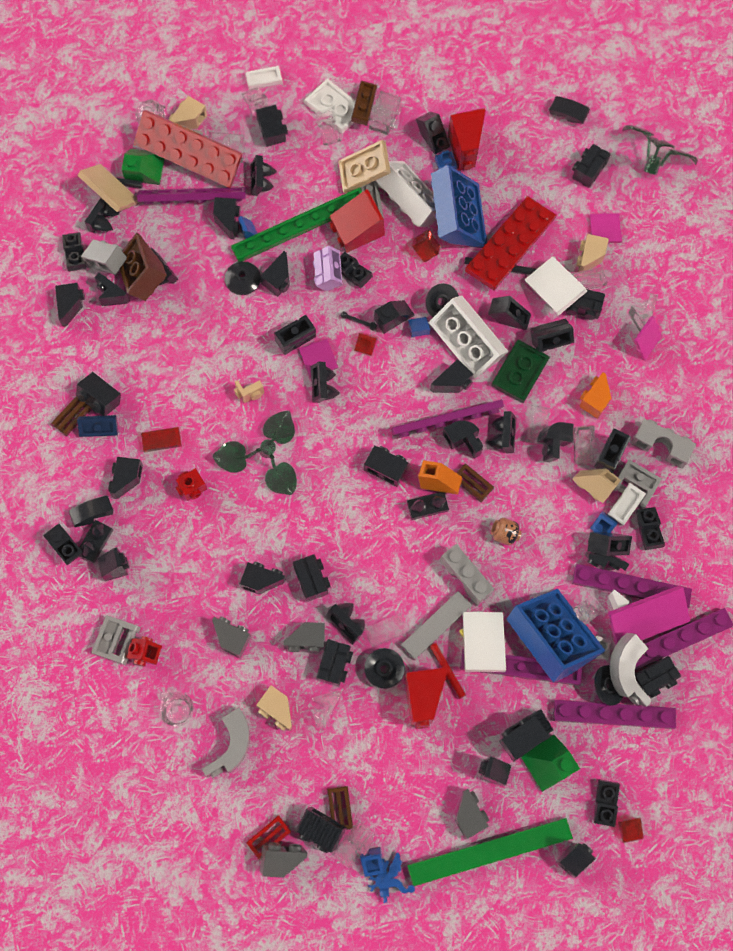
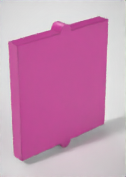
(606, 226)
(648, 338)
(318, 352)

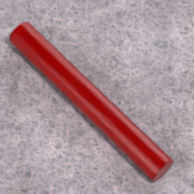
(450, 675)

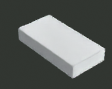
(263, 77)
(626, 504)

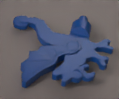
(387, 880)

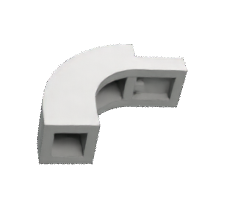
(622, 668)
(238, 748)

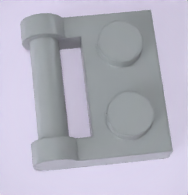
(639, 478)
(110, 636)

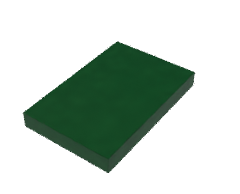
(520, 371)

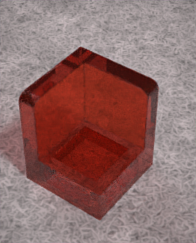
(426, 246)

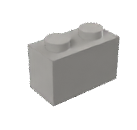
(104, 256)

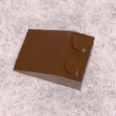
(141, 269)

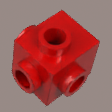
(190, 484)
(144, 651)

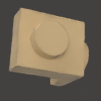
(249, 393)

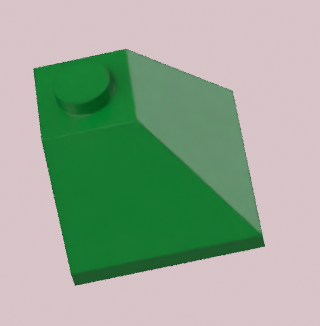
(142, 166)
(550, 763)

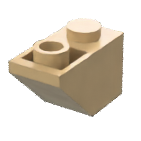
(189, 113)
(593, 252)
(597, 482)
(276, 705)

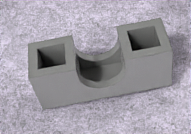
(678, 447)
(461, 566)

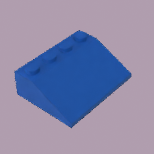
(458, 208)
(554, 634)

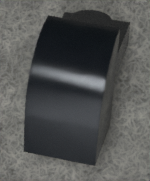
(463, 432)
(553, 437)

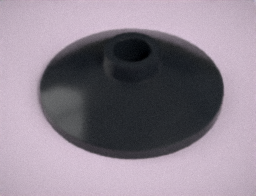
(242, 285)
(440, 291)
(387, 658)
(605, 688)

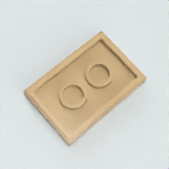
(364, 166)
(108, 187)

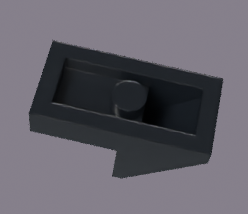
(111, 292)

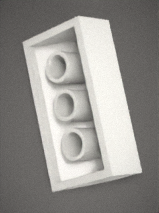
(409, 193)
(468, 336)

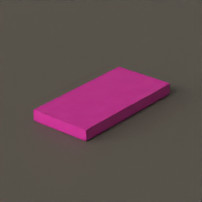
(651, 615)

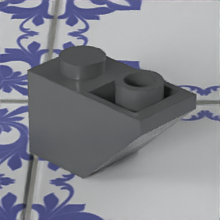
(307, 636)
(231, 638)
(469, 817)
(280, 860)

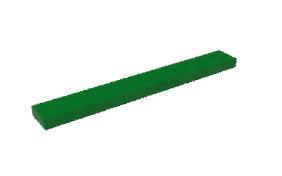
(290, 228)
(489, 852)

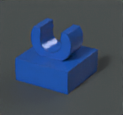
(444, 159)

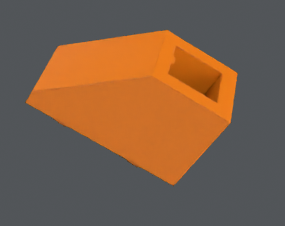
(597, 397)
(439, 478)

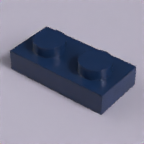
(97, 426)

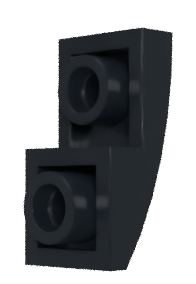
(570, 109)
(73, 251)
(353, 271)
(86, 512)
(650, 528)
(598, 559)
(606, 803)

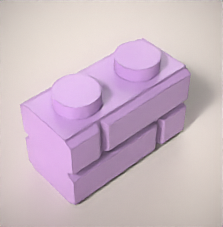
(327, 268)

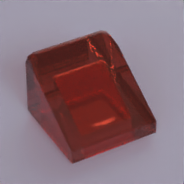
(366, 343)
(631, 830)

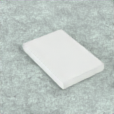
(331, 96)
(555, 285)
(484, 642)

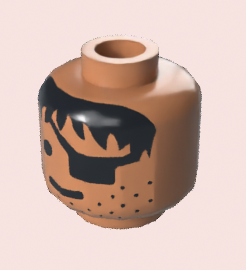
(505, 531)

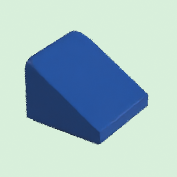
(247, 227)
(419, 327)
(604, 523)
(372, 862)

